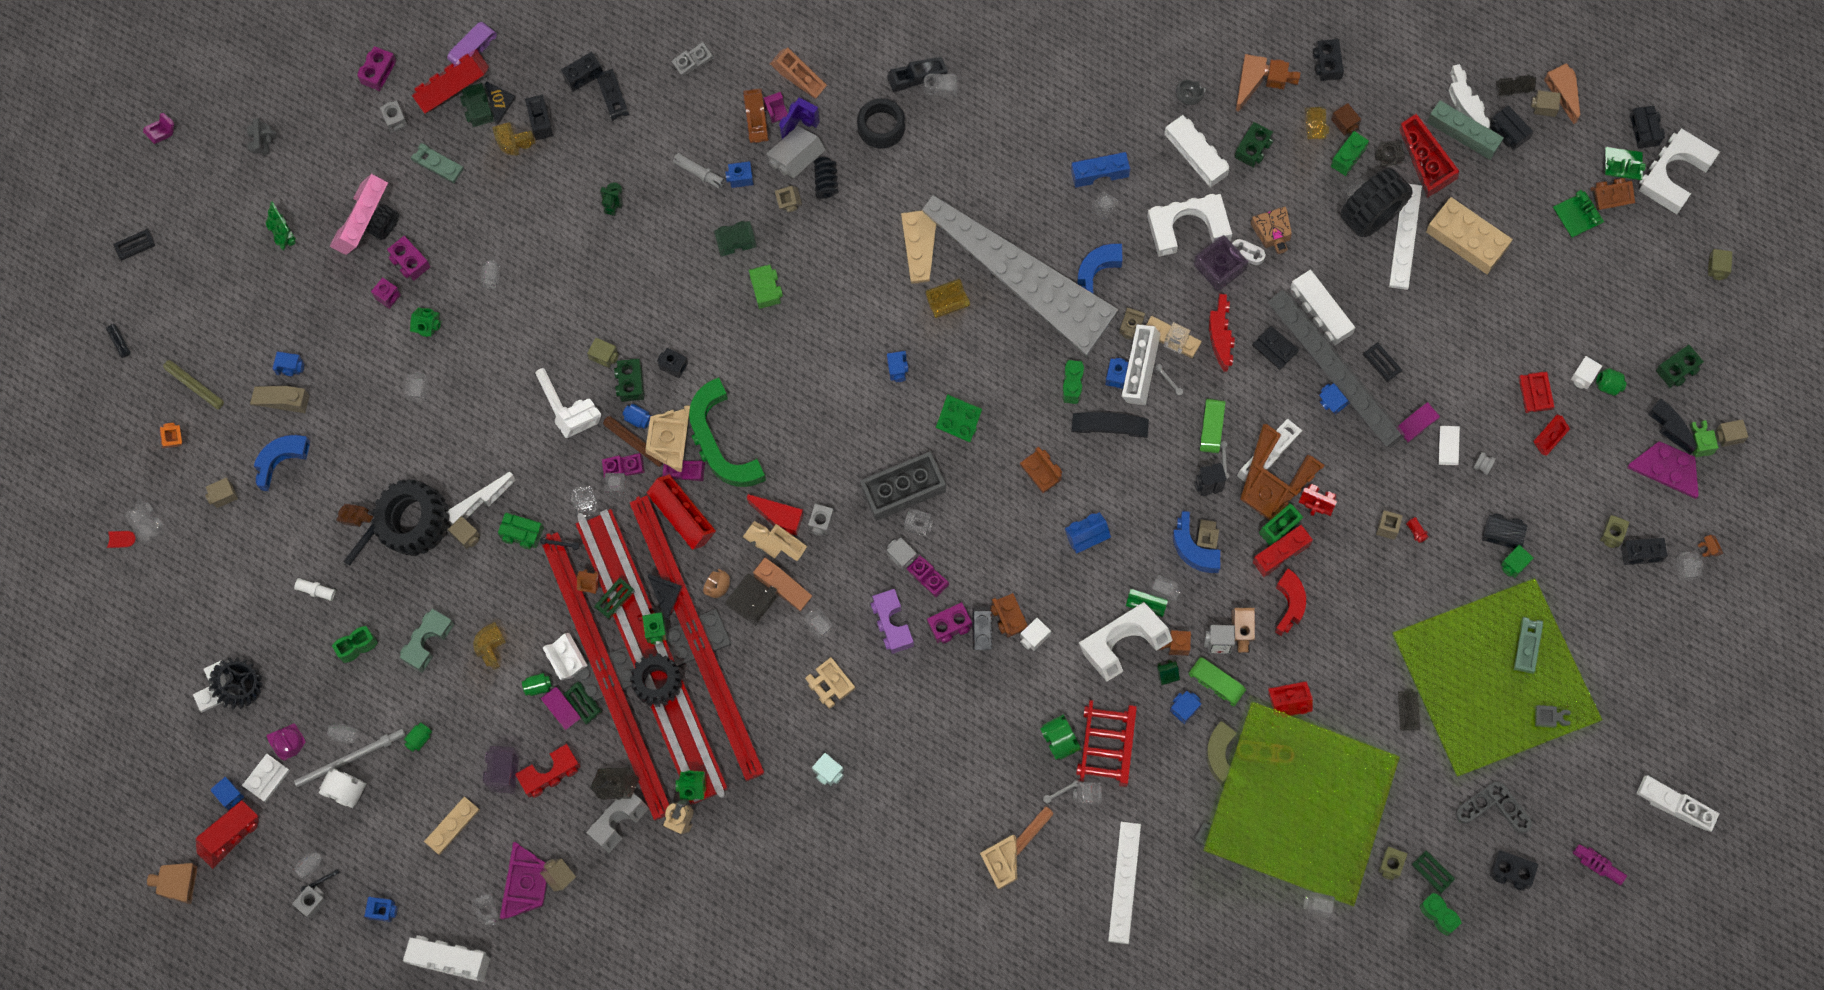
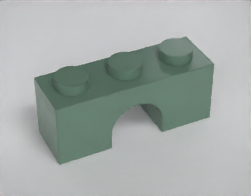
(433, 625)

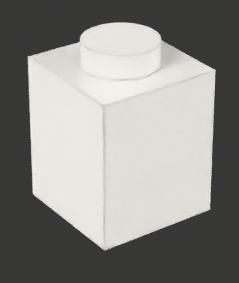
(1586, 373)
(1034, 635)

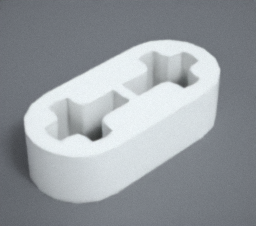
(1250, 248)

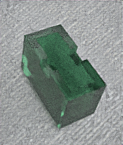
(477, 105)
(735, 237)

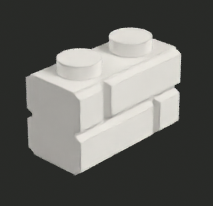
(577, 417)

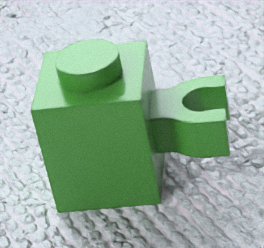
(1705, 440)

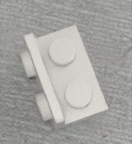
(565, 657)

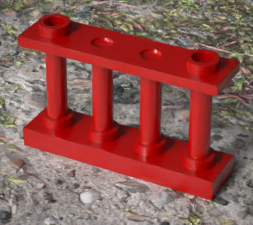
(1122, 755)

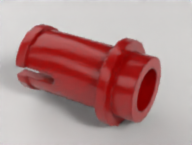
(1417, 530)

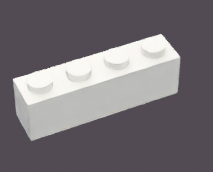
(1197, 151)
(1322, 307)
(1141, 364)

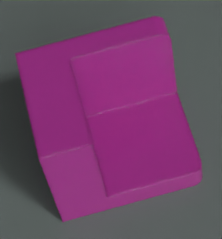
(775, 107)

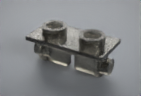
(1521, 84)
(1409, 710)

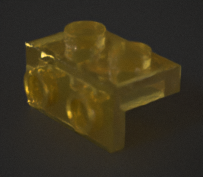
(947, 298)

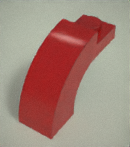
(1296, 597)

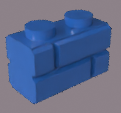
(1087, 532)

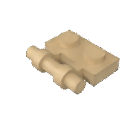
(834, 678)

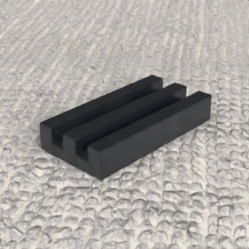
(150, 244)
(1366, 354)

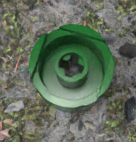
(1061, 736)

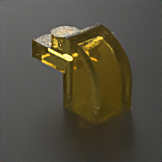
(1316, 123)
(509, 142)
(487, 640)

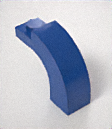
(1100, 258)
(276, 451)
(1196, 557)

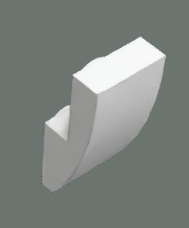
(1449, 445)

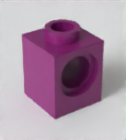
(385, 293)

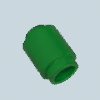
(536, 684)
(417, 737)

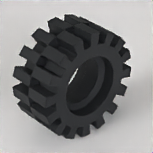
(382, 222)

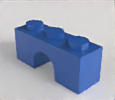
(1089, 170)

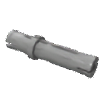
(705, 174)

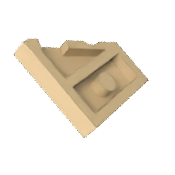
(1002, 861)

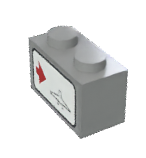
(1219, 639)

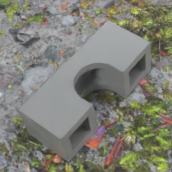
(604, 829)

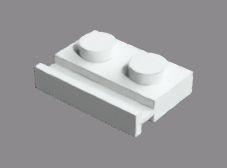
(266, 778)

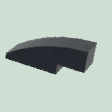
(914, 73)
(1673, 426)

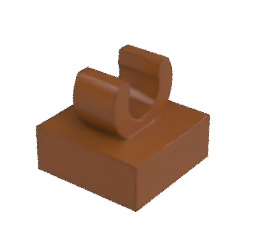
(1713, 546)
(587, 581)

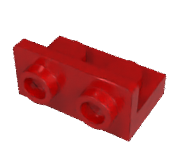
(1291, 698)

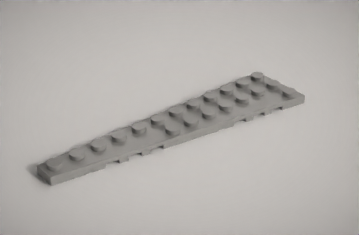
(1056, 298)

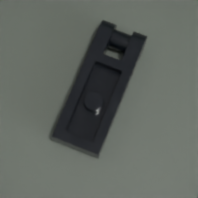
(612, 94)

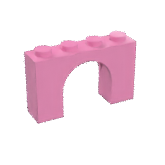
(367, 199)

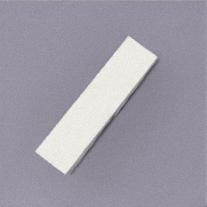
(1282, 444)
(486, 495)

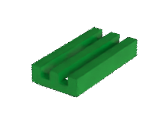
(1155, 603)

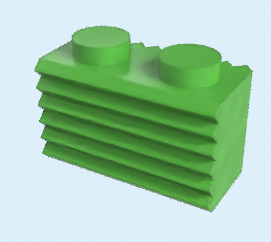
(764, 286)

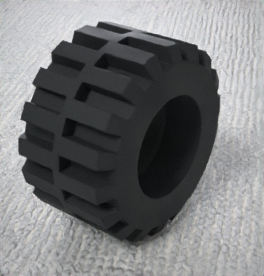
(650, 665)

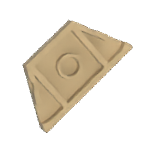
(668, 437)

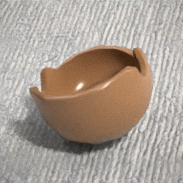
(723, 583)

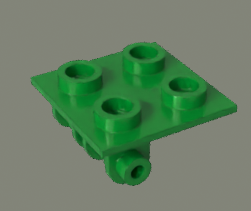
(1624, 163)
(1578, 214)
(277, 224)
(959, 418)

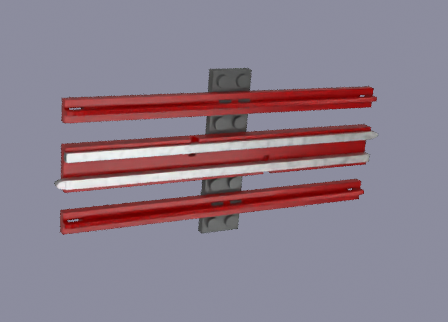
(689, 641)

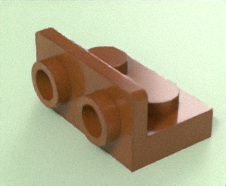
(1613, 194)
(1042, 470)
(1009, 615)

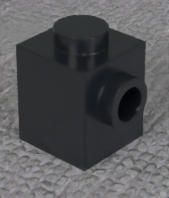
(672, 362)

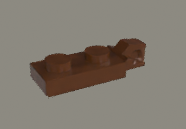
(353, 515)

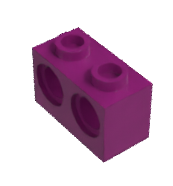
(381, 69)
(411, 256)
(946, 619)

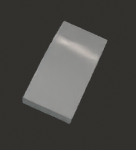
(691, 60)

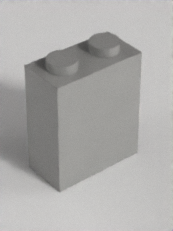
(795, 152)

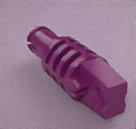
(1599, 864)

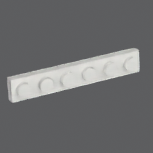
(1405, 241)
(1124, 883)

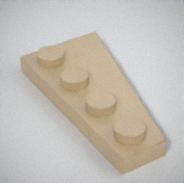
(919, 242)

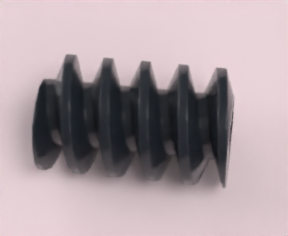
(825, 177)

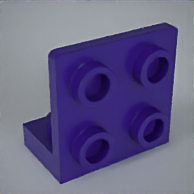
(799, 111)

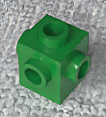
(425, 322)
(691, 785)

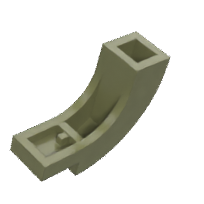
(1216, 749)

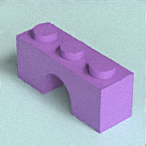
(896, 637)

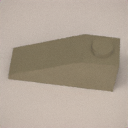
(281, 398)

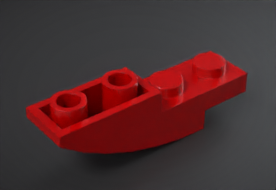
(1219, 333)

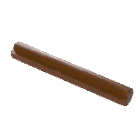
(630, 438)

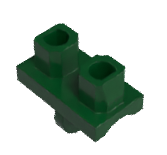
(611, 198)

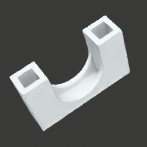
(1682, 147)
(1209, 209)
(1139, 622)

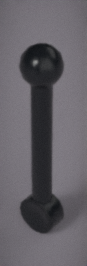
(575, 545)
(334, 873)

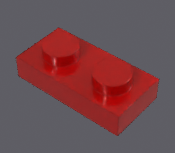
(1551, 435)

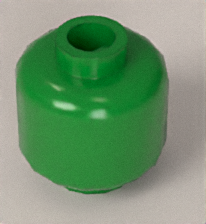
(1611, 382)

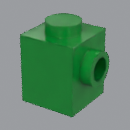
(654, 628)

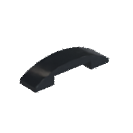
(1110, 423)

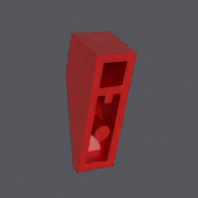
(785, 516)

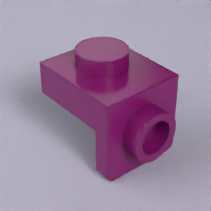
(159, 130)

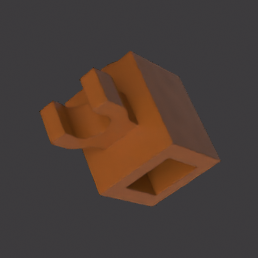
(1279, 75)
(1180, 643)

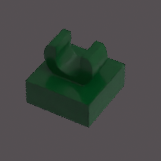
(1168, 673)

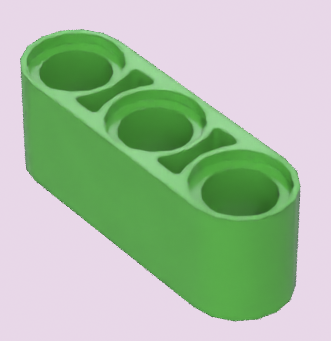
(1212, 426)
(1217, 680)

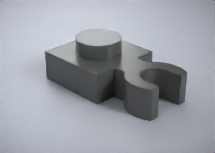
(1548, 716)

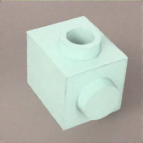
(828, 770)

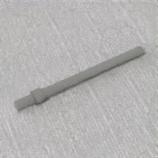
(385, 740)

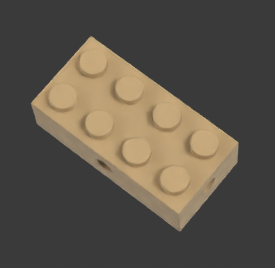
(1469, 235)

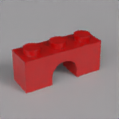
(1280, 551)
(564, 765)

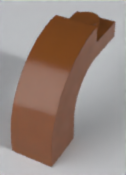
(755, 115)

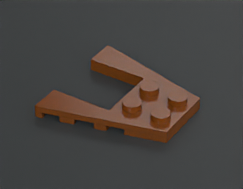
(1264, 490)

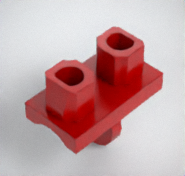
(1318, 502)

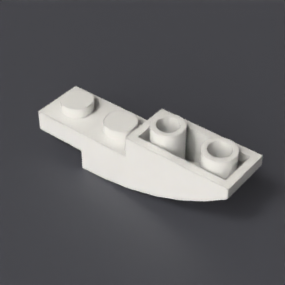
(1463, 99)
(1677, 805)

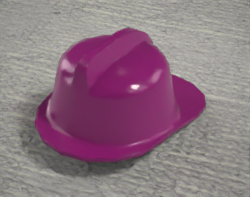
(286, 741)

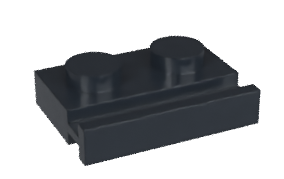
(1275, 347)

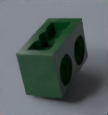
(1251, 144)
(1677, 364)
(632, 380)

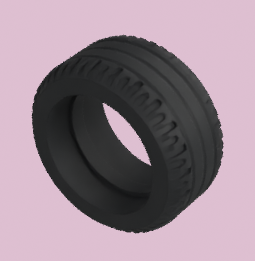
(881, 140)

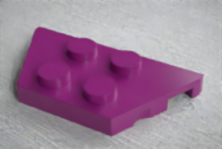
(1669, 468)
(524, 884)

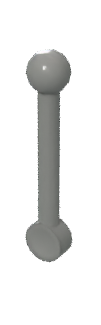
(1178, 391)
(1223, 445)
(1047, 799)

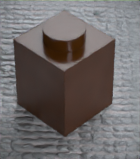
(1346, 119)

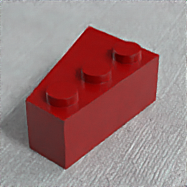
(226, 833)

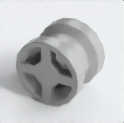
(1484, 463)

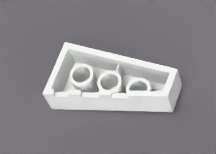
(446, 958)

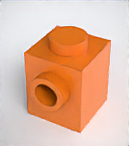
(170, 435)

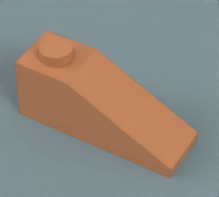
(797, 72)
(1252, 76)
(1564, 81)
(787, 588)

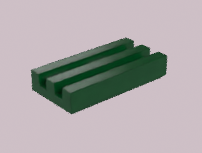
(603, 611)
(597, 711)
(1445, 883)

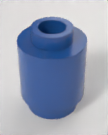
(636, 416)

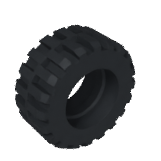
(1376, 202)
(390, 509)

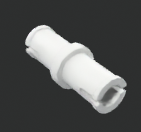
(315, 589)

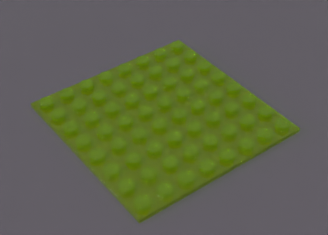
(1470, 683)
(1301, 804)

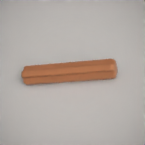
(1033, 829)

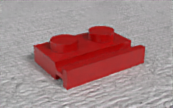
(1536, 392)

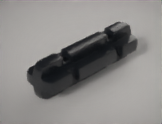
(118, 340)

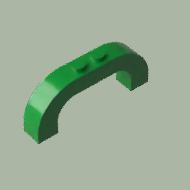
(735, 475)

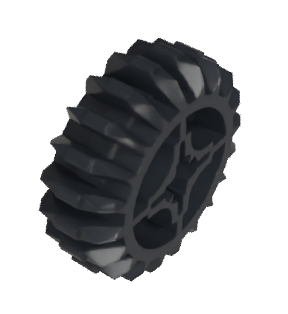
(241, 696)

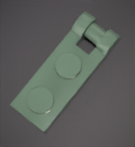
(437, 163)
(1528, 645)

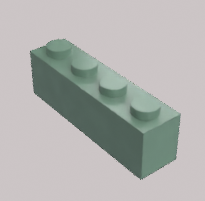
(1465, 130)

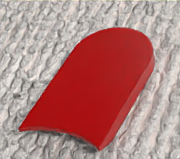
(121, 539)

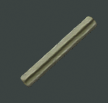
(193, 384)

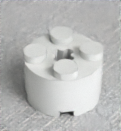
(342, 787)

